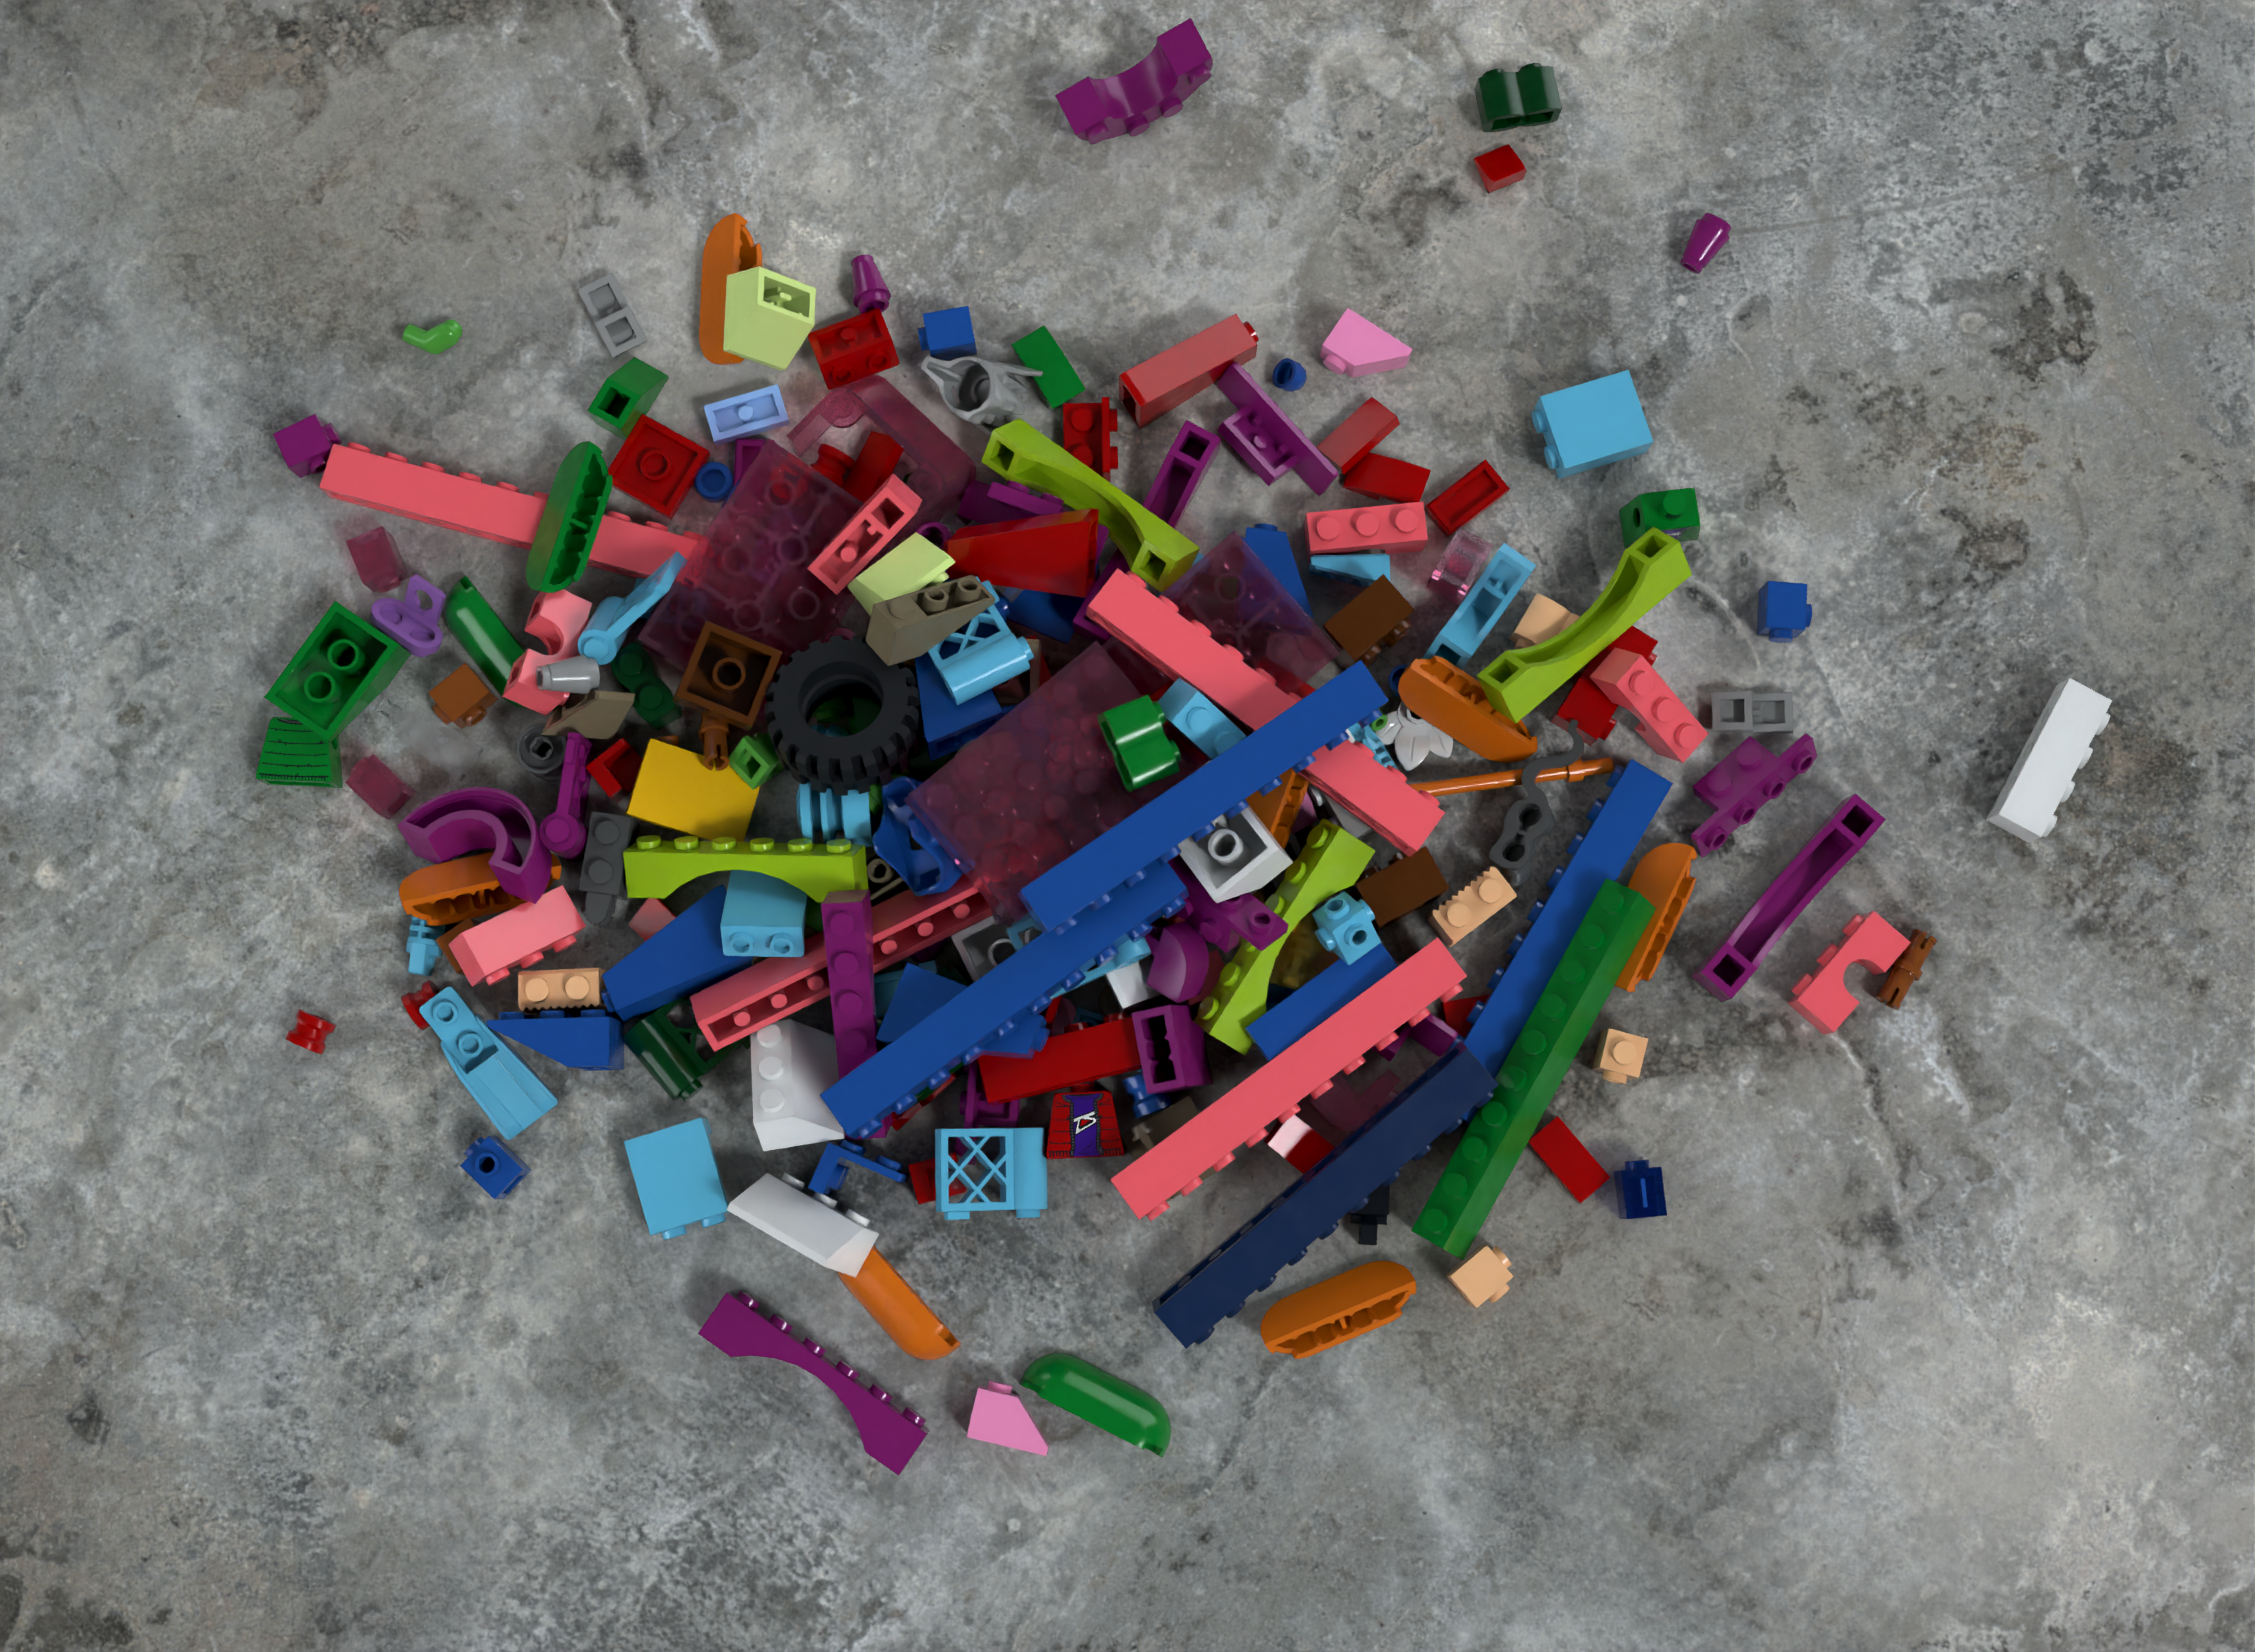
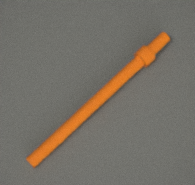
(1570, 773)

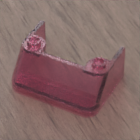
(943, 466)

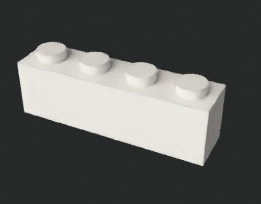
(2050, 761)

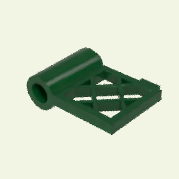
(670, 1056)

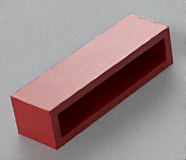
(1065, 1061)

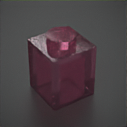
(378, 560)
(379, 786)

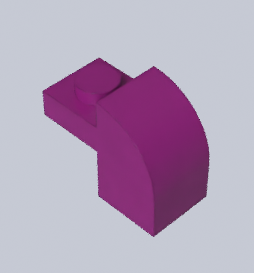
(1179, 960)

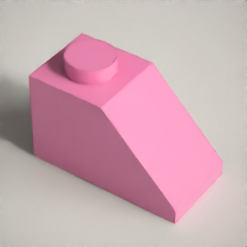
(1362, 348)
(1005, 1420)

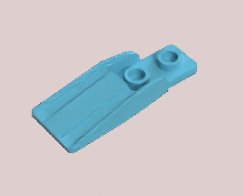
(487, 1065)

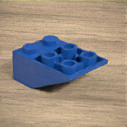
(581, 1043)

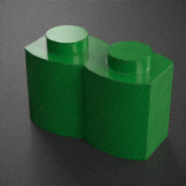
(1139, 742)

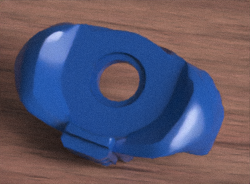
(923, 870)

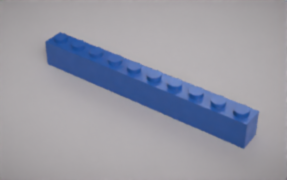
(1201, 798)
(1595, 855)
(998, 1001)

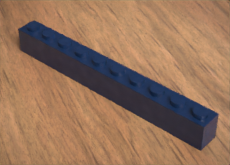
(1324, 1195)

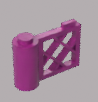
(565, 829)

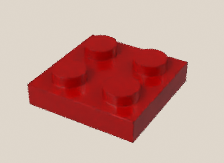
(657, 466)

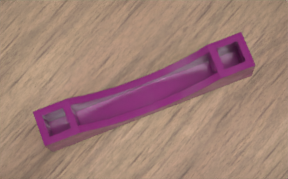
(1167, 499)
(1786, 897)
(851, 981)
(884, 1429)

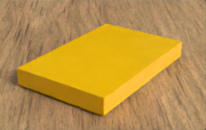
(688, 798)

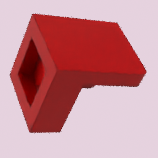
(616, 769)
(924, 1180)

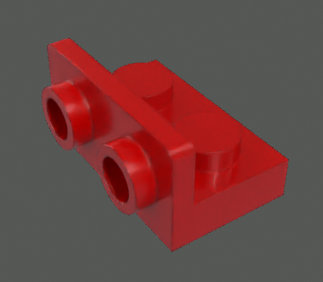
(853, 349)
(1088, 435)

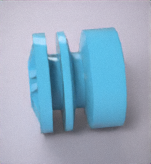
(834, 813)

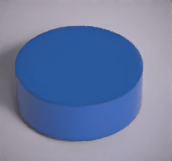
(714, 482)

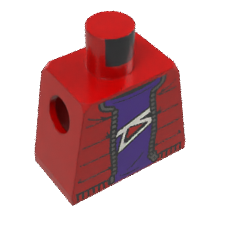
(1083, 1124)

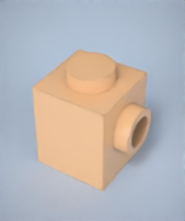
(1619, 1055)
(1482, 1276)

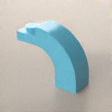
(1482, 607)

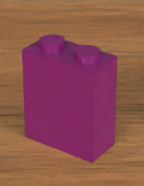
(1171, 1049)

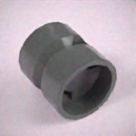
(541, 753)

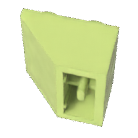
(767, 316)
(904, 570)

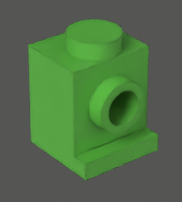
(755, 760)

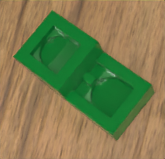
(1042, 353)

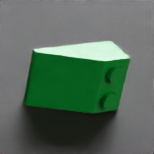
(337, 673)

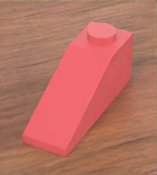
(865, 534)

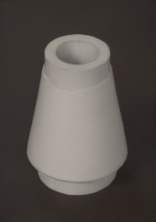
(569, 675)

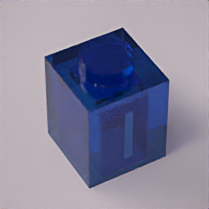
(1640, 1190)

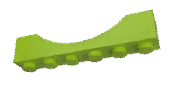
(1147, 542)
(1642, 579)
(1324, 866)
(660, 867)

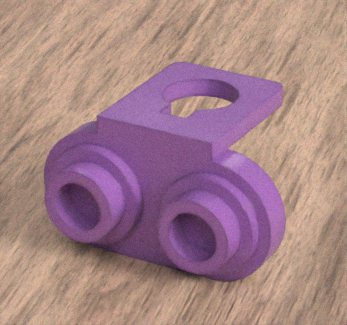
(408, 622)

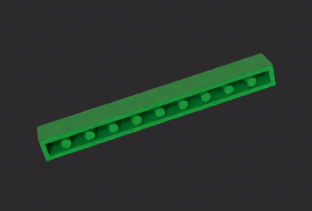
(1534, 1068)

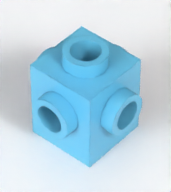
(1340, 921)

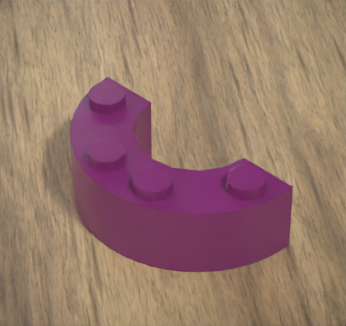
(1143, 93)
(483, 819)

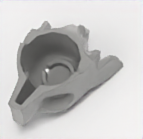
(980, 388)

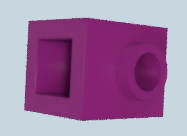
(307, 445)

